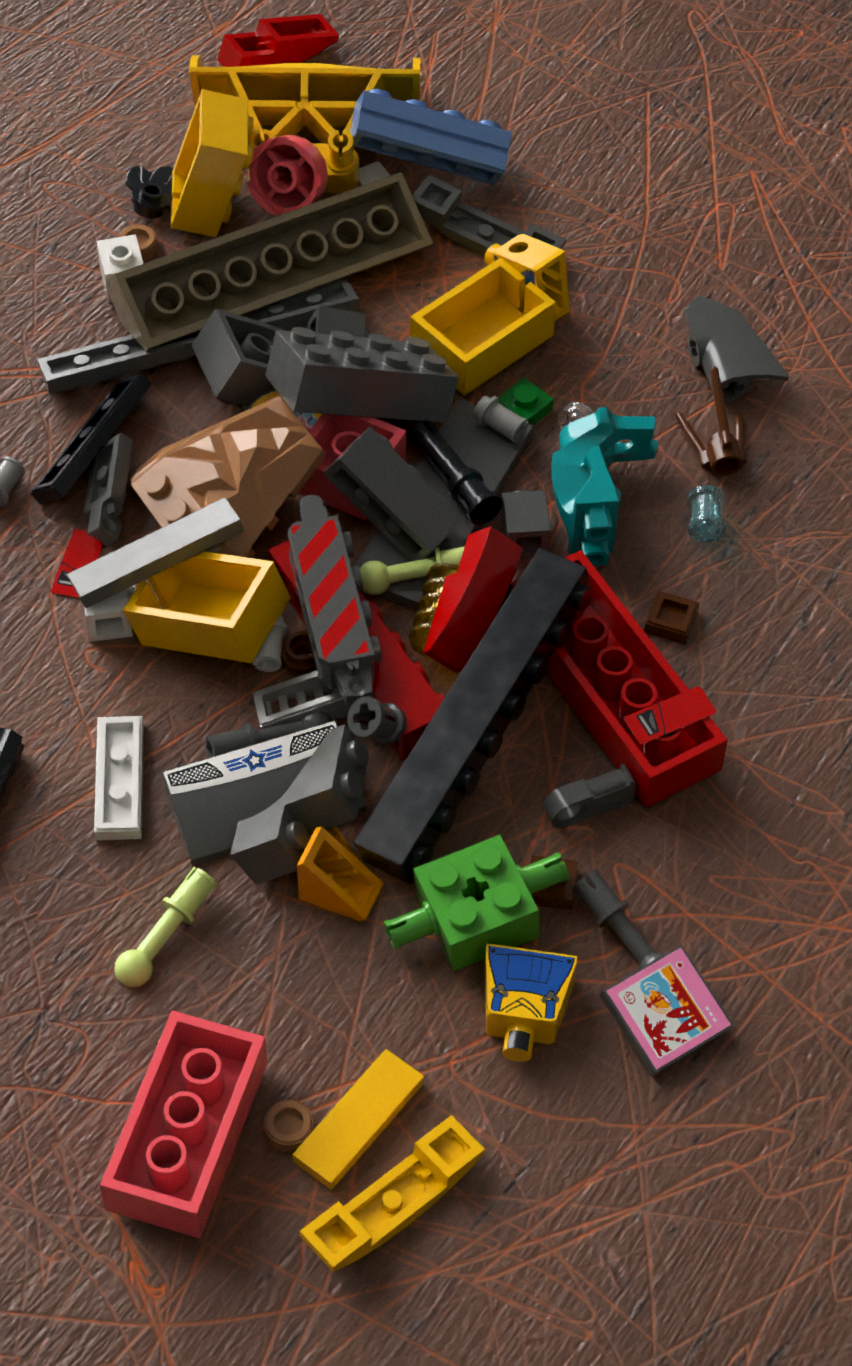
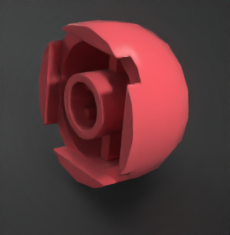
(287, 174)

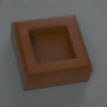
(671, 617)

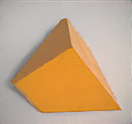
(335, 876)

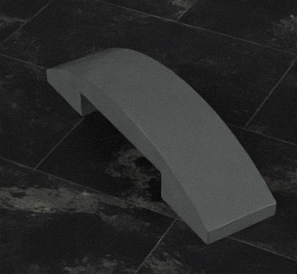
(466, 225)

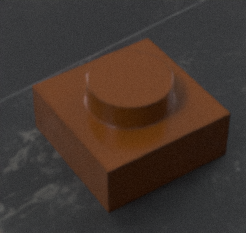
(560, 894)

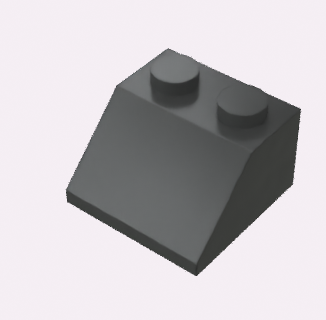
(235, 356)

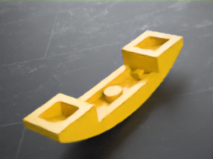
(396, 1198)

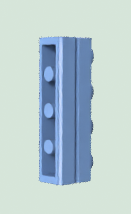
(430, 136)

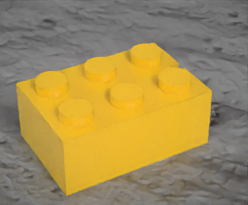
(211, 163)
(483, 325)
(211, 606)

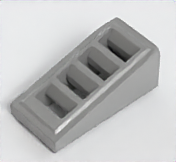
(298, 688)

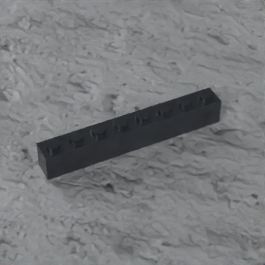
(475, 716)

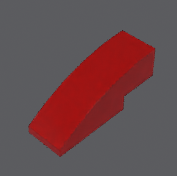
(278, 41)
(472, 597)

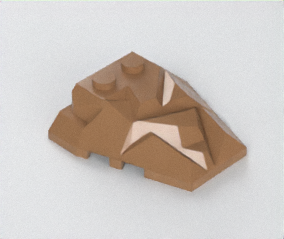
(246, 459)

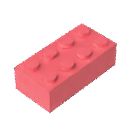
(184, 1124)

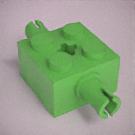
(476, 901)

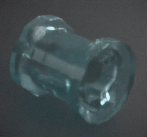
(707, 518)

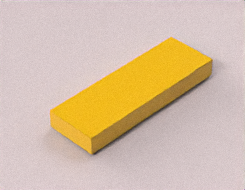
(358, 1119)

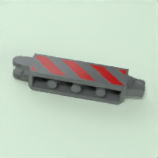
(331, 602)

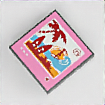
(666, 1010)

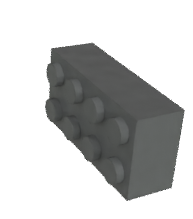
(361, 375)

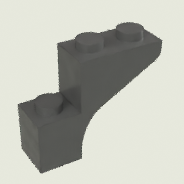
(321, 795)

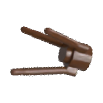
(724, 452)

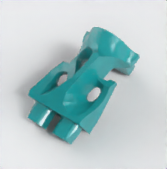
(581, 478)

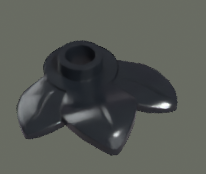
(150, 190)

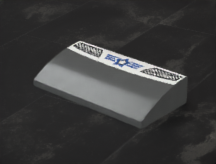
(233, 786)

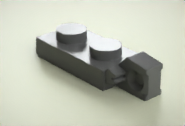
(107, 489)

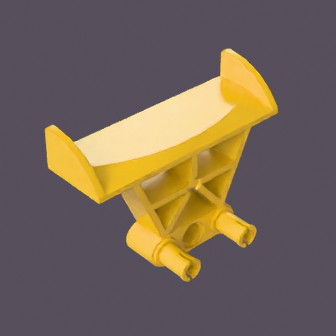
(309, 97)

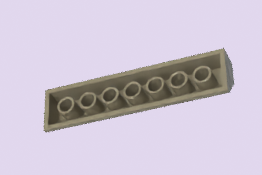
(269, 261)

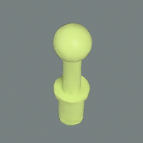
(377, 576)
(135, 966)

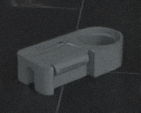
(590, 798)

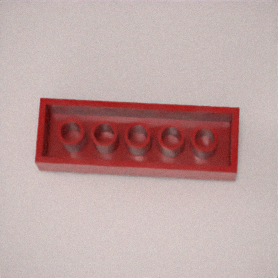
(616, 670)

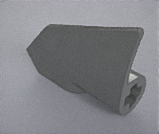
(726, 341)

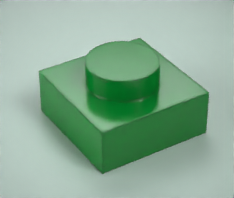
(527, 401)

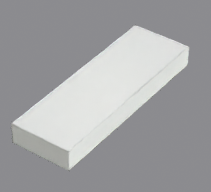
(119, 778)

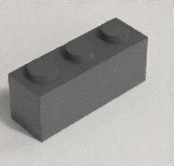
(392, 495)

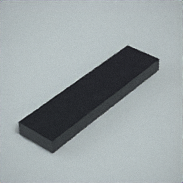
(90, 439)

